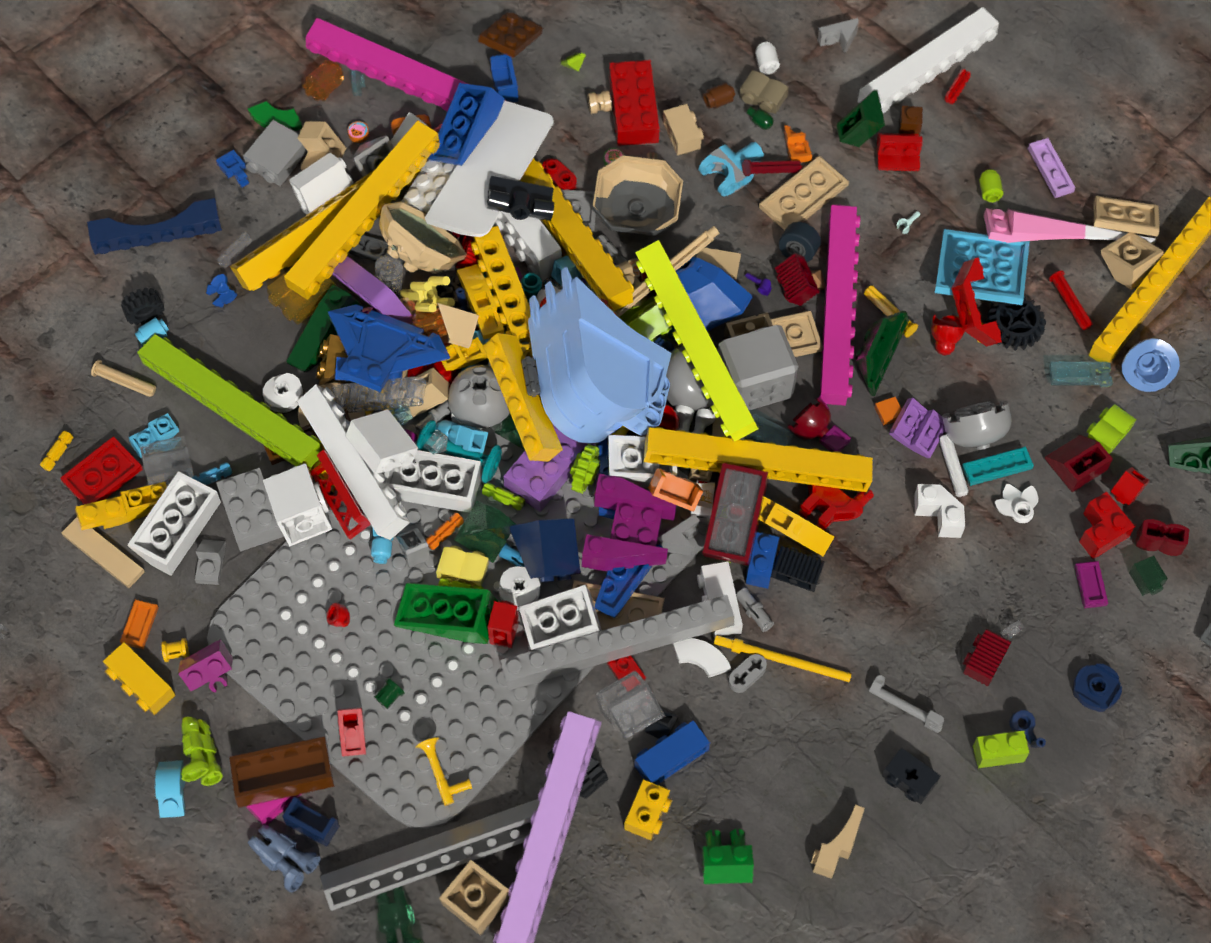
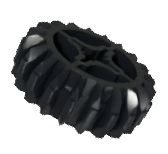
(1021, 331)

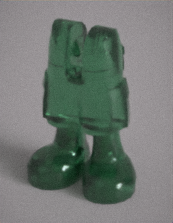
(396, 916)

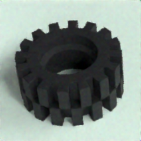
(142, 306)

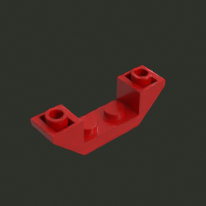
(969, 315)

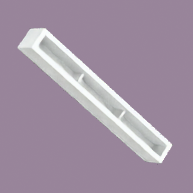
(932, 59)
(369, 489)

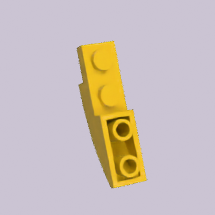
(480, 301)
(122, 509)
(795, 527)

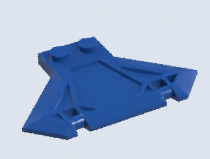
(382, 346)

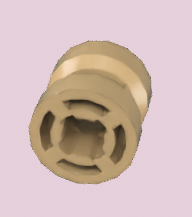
(599, 102)

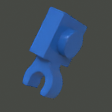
(233, 165)

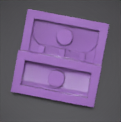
(918, 428)

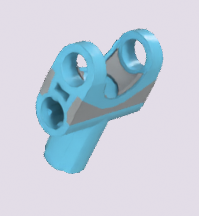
(730, 165)

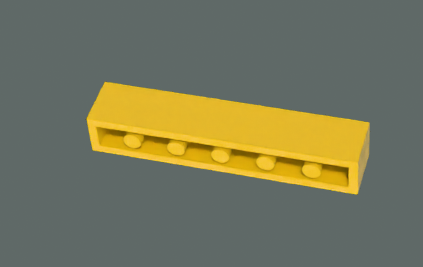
(526, 411)

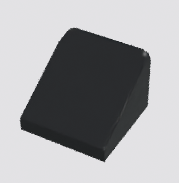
(662, 726)

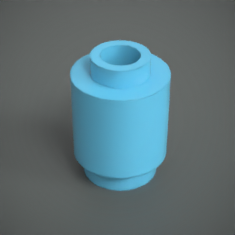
(149, 329)

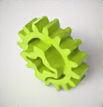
(585, 468)

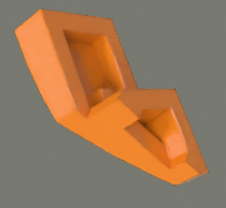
(797, 146)

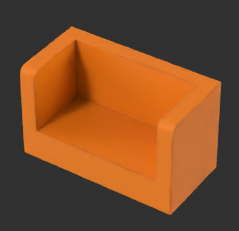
(675, 489)

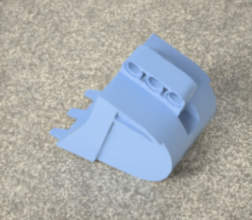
(594, 366)

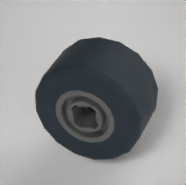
(800, 239)

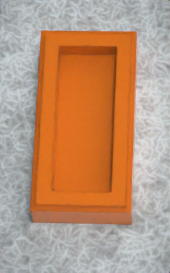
(139, 624)

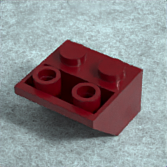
(1079, 461)

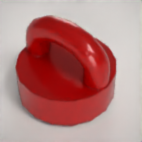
(338, 615)

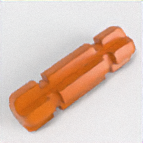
(444, 531)

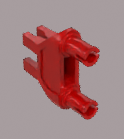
(833, 504)

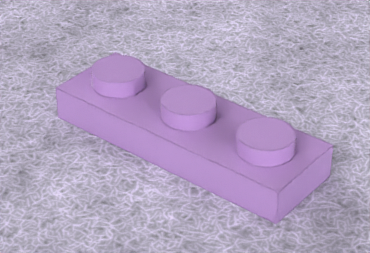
(1051, 168)

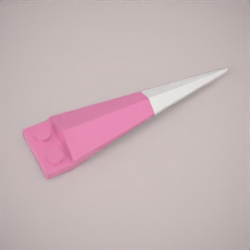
(1024, 226)

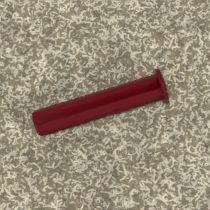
(766, 167)

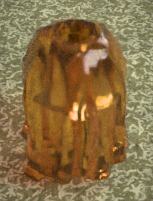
(323, 80)
(430, 321)

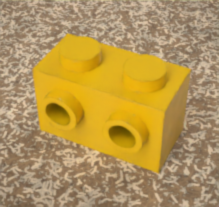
(647, 810)

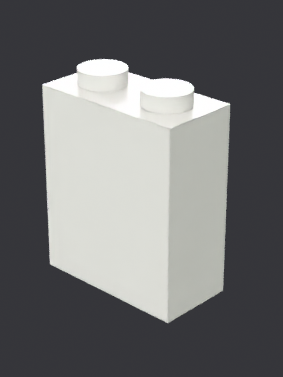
(320, 182)
(381, 441)

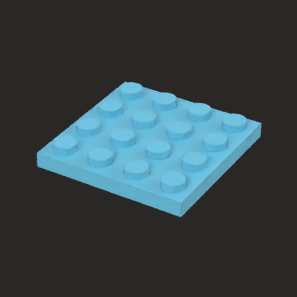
(1002, 265)

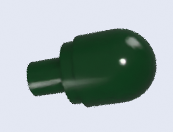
(761, 118)

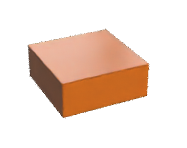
(888, 410)

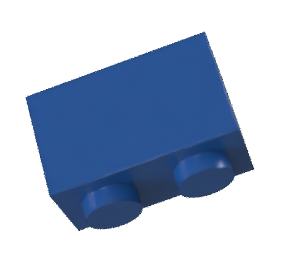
(762, 560)

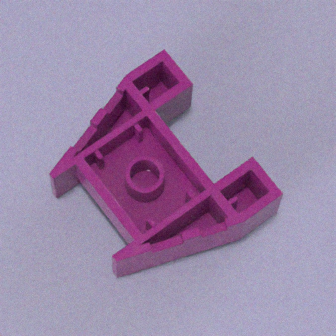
(633, 528)

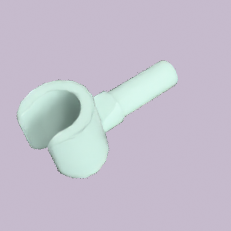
(907, 222)

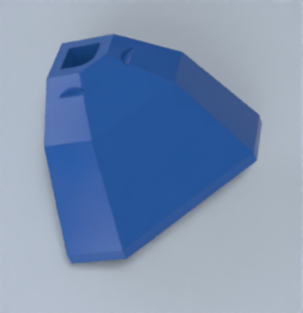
(712, 293)

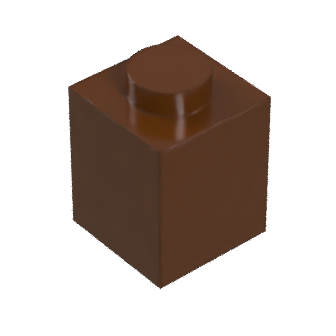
(910, 120)

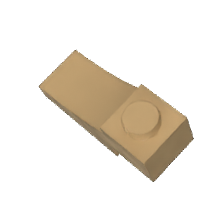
(827, 857)

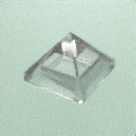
(436, 443)

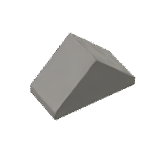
(413, 547)

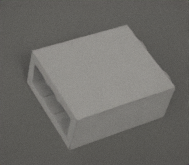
(275, 153)

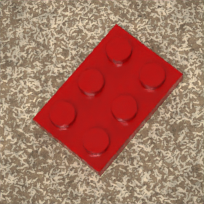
(101, 472)

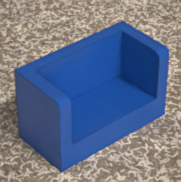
(504, 77)

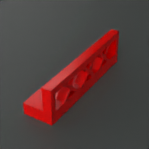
(344, 494)

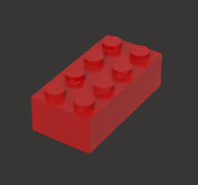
(634, 102)

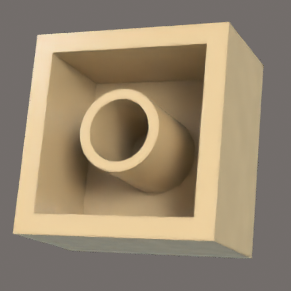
(475, 897)

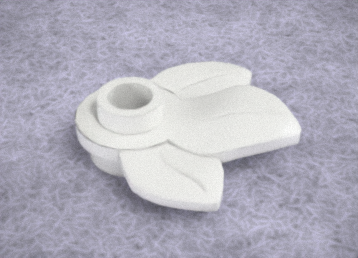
(1016, 501)

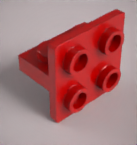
(899, 151)

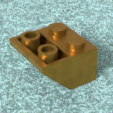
(329, 352)

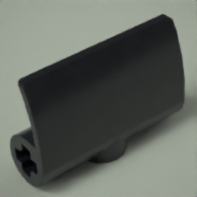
(520, 199)

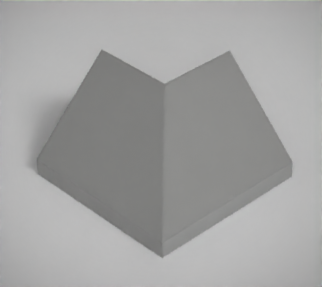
(371, 154)

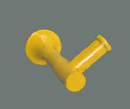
(445, 790)

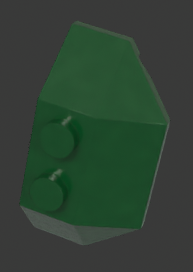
(879, 348)

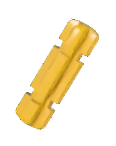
(56, 451)

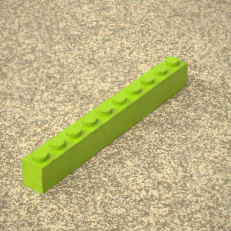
(229, 402)

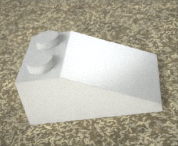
(627, 460)

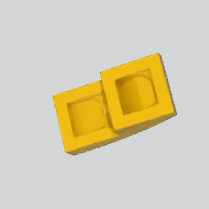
(464, 357)

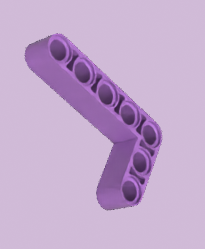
(371, 290)

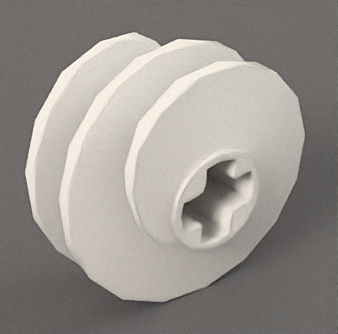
(282, 392)
(518, 577)

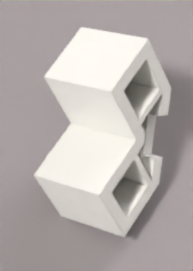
(937, 501)

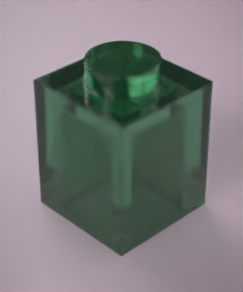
(1148, 576)

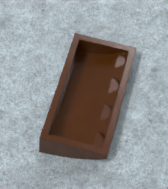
(281, 772)

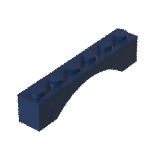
(197, 219)

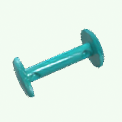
(489, 463)

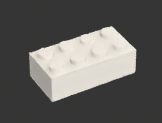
(531, 242)
(437, 481)

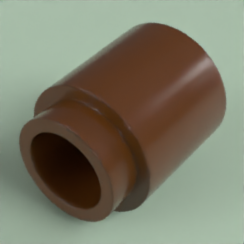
(719, 96)

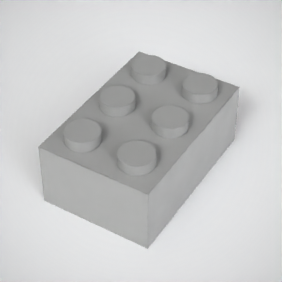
(249, 509)

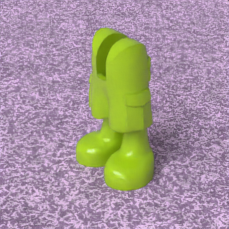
(201, 749)

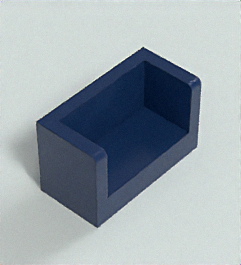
(310, 822)

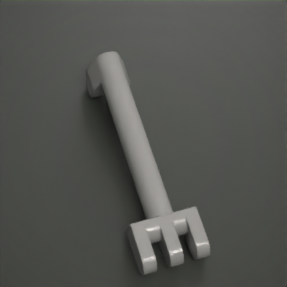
(932, 720)

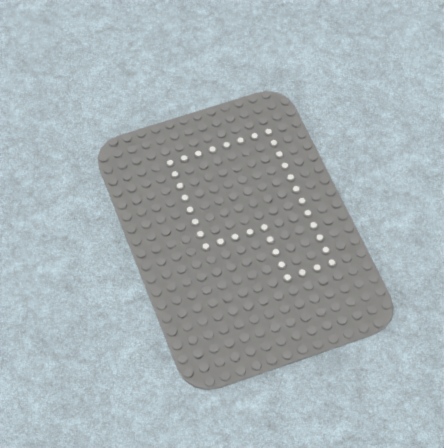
(451, 687)

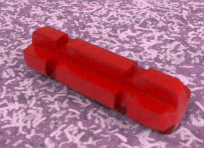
(957, 86)

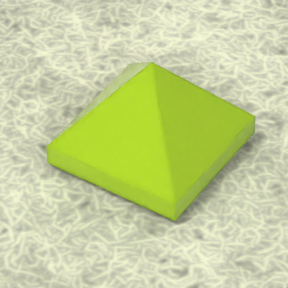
(574, 61)

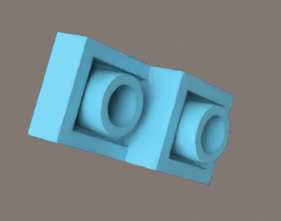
(157, 430)

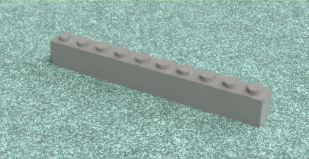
(617, 642)
(428, 856)

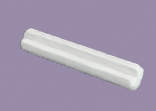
(953, 466)

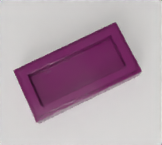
(1091, 584)

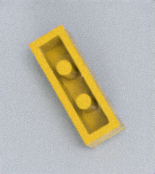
(138, 679)

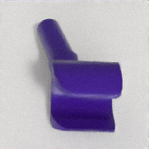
(764, 284)

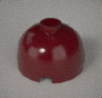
(812, 421)

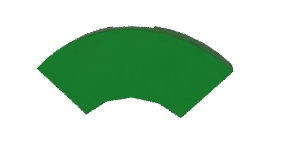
(265, 114)

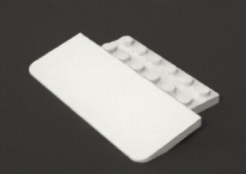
(458, 194)

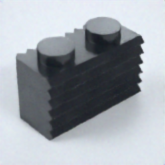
(798, 568)

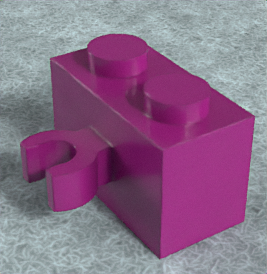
(206, 666)

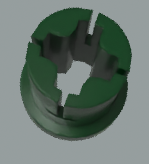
(388, 693)

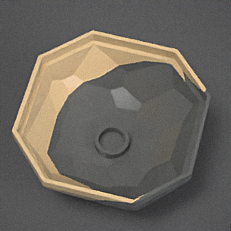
(637, 195)

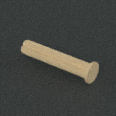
(122, 379)

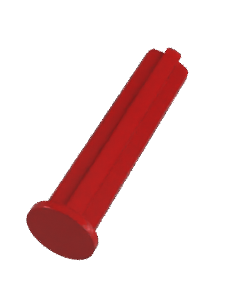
(1070, 299)

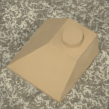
(1131, 259)

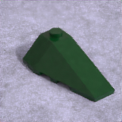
(1191, 455)

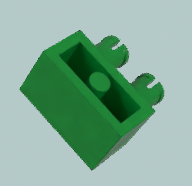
(727, 863)

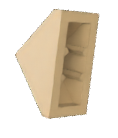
(459, 325)

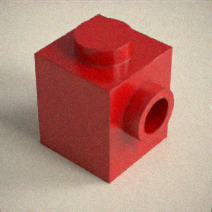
(1129, 486)

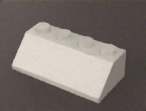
(175, 523)

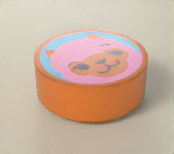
(358, 132)

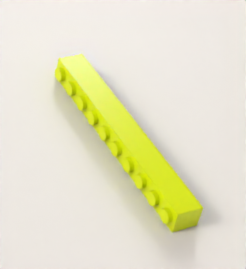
(696, 340)

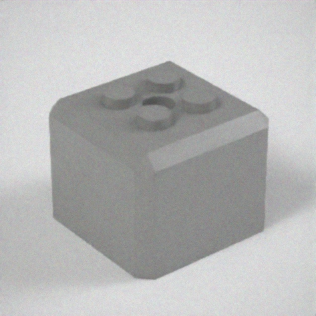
(761, 366)

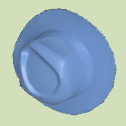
(1150, 365)

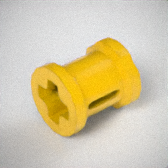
(175, 649)

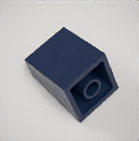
(548, 548)

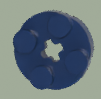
(1085, 691)

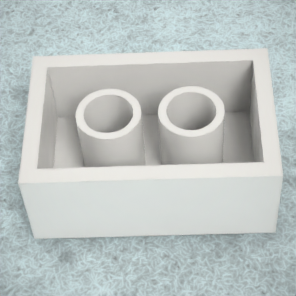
(560, 618)

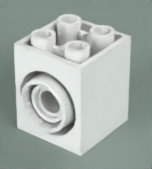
(298, 504)

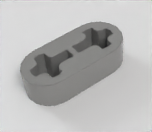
(751, 677)

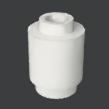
(767, 58)

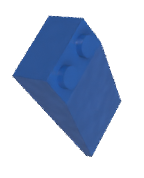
(466, 122)

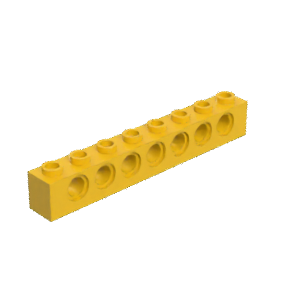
(506, 278)

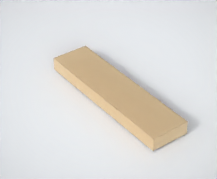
(103, 553)

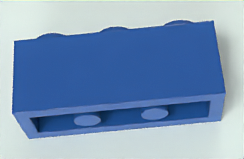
(671, 753)

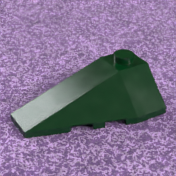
(306, 351)

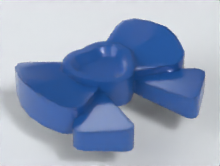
(220, 285)

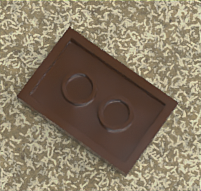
(510, 34)

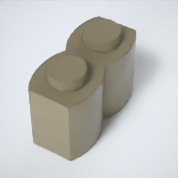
(764, 92)

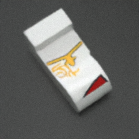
(705, 504)

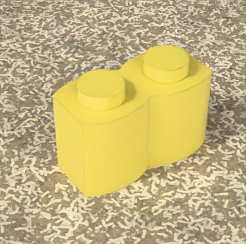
(462, 566)

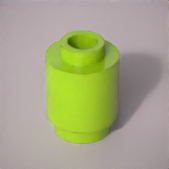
(991, 186)

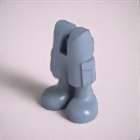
(278, 850)

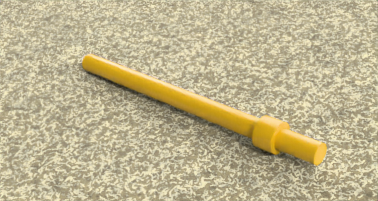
(738, 646)

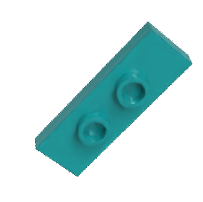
(997, 466)

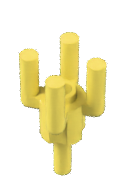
(425, 294)

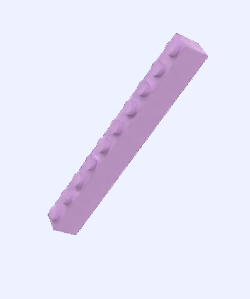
(549, 829)

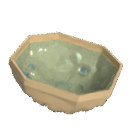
(417, 242)

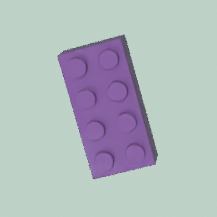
(541, 479)

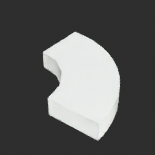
(701, 654)

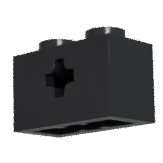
(905, 765)

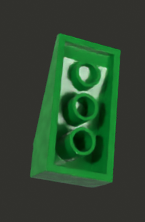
(446, 612)

